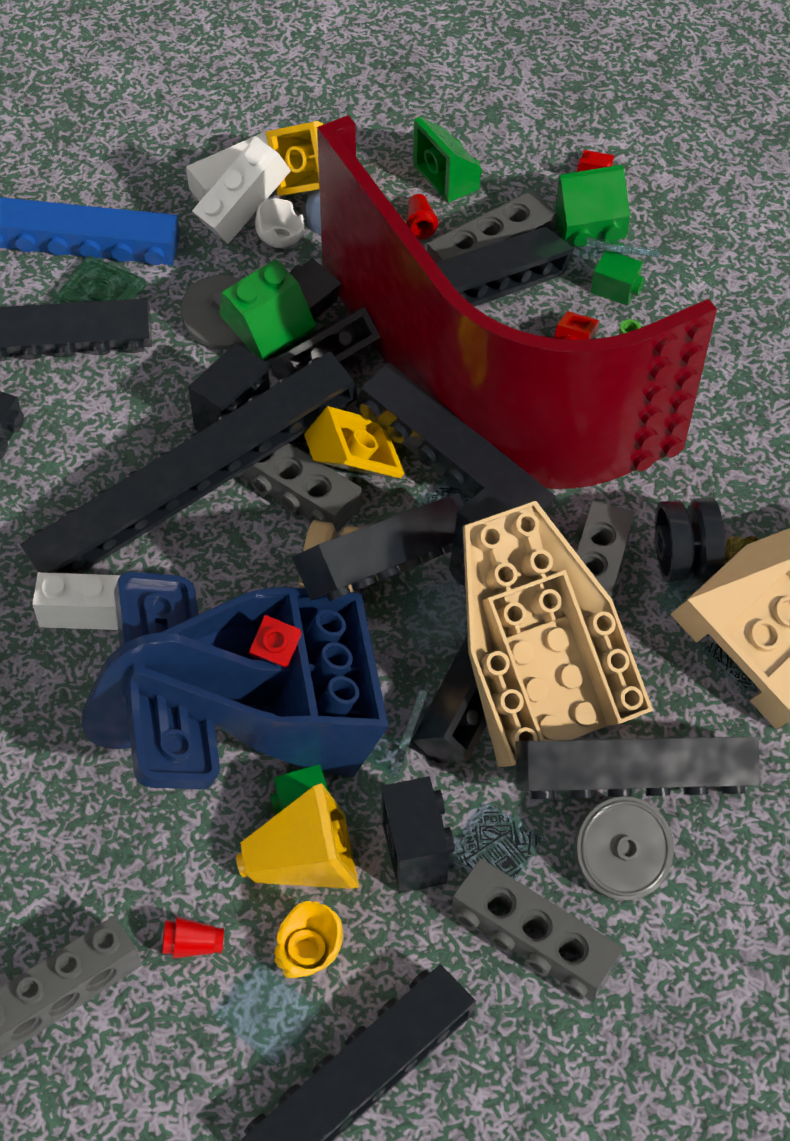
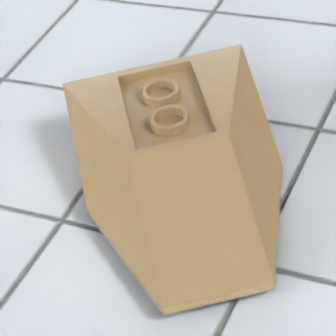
(749, 618)
(542, 635)

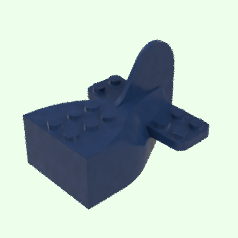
(195, 672)

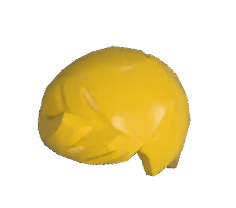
(308, 939)

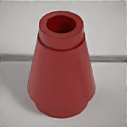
(421, 217)
(191, 938)

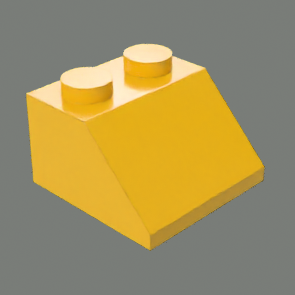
(352, 444)

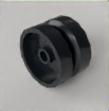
(689, 539)

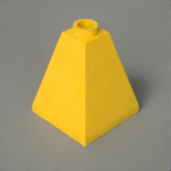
(300, 152)
(302, 845)

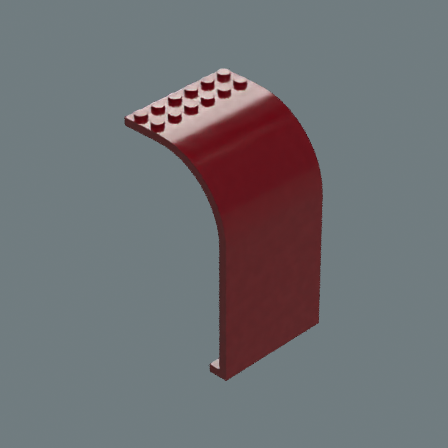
(549, 404)

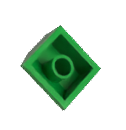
(444, 161)
(592, 205)
(267, 310)

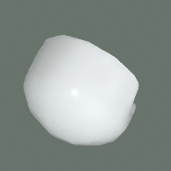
(278, 223)

